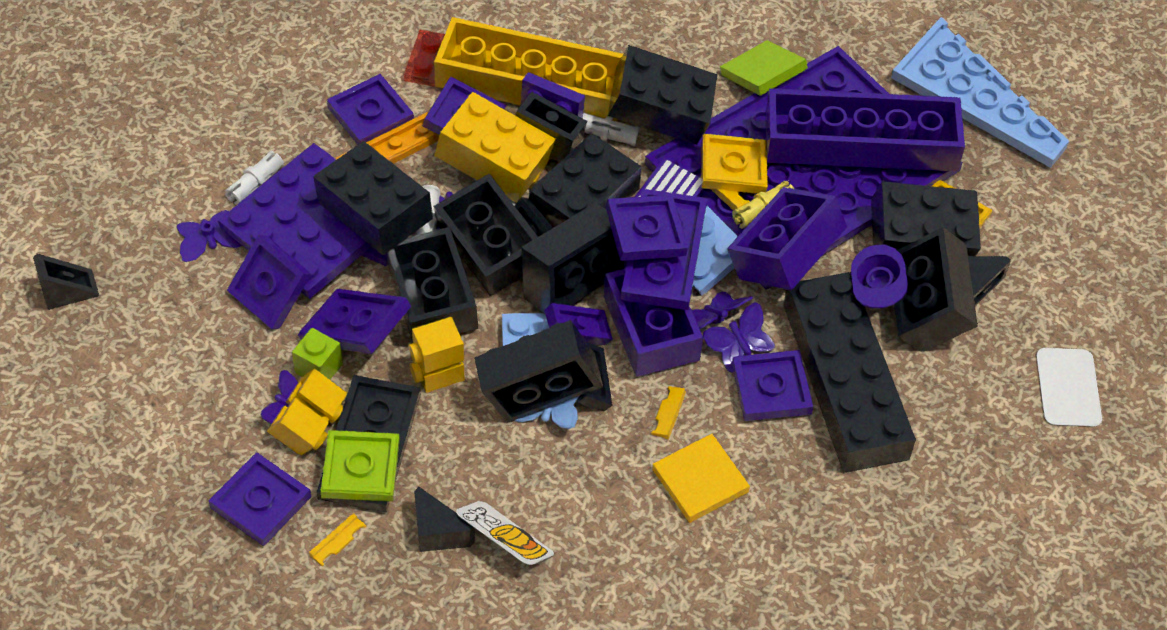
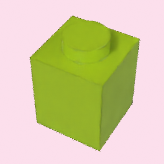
(317, 352)

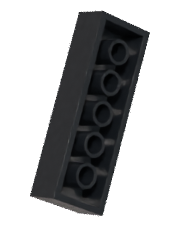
(848, 373)

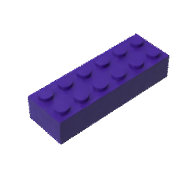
(864, 130)

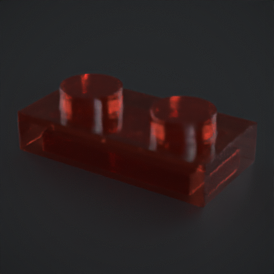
(421, 62)

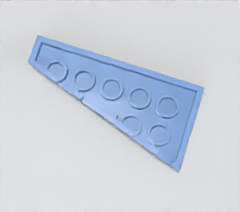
(948, 68)

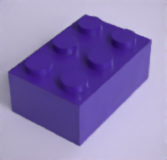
(787, 238)
(652, 334)

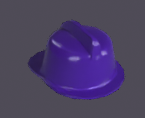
(878, 276)

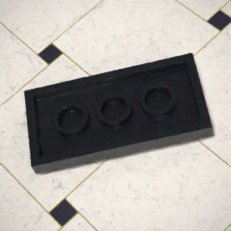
(377, 408)

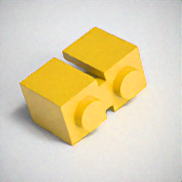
(437, 355)
(309, 410)

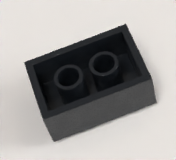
(662, 95)
(585, 177)
(373, 197)
(912, 211)
(486, 232)
(570, 259)
(433, 281)
(938, 292)
(538, 371)

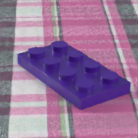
(669, 279)

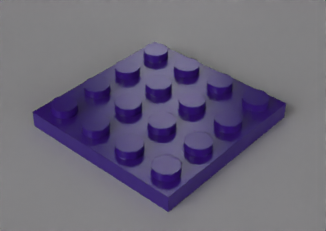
(291, 217)

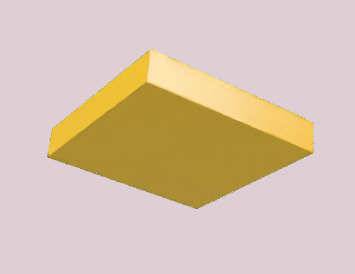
(733, 163)
(700, 478)

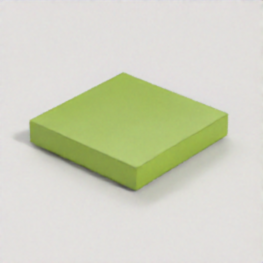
(763, 67)
(360, 465)

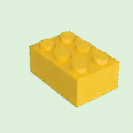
(494, 142)

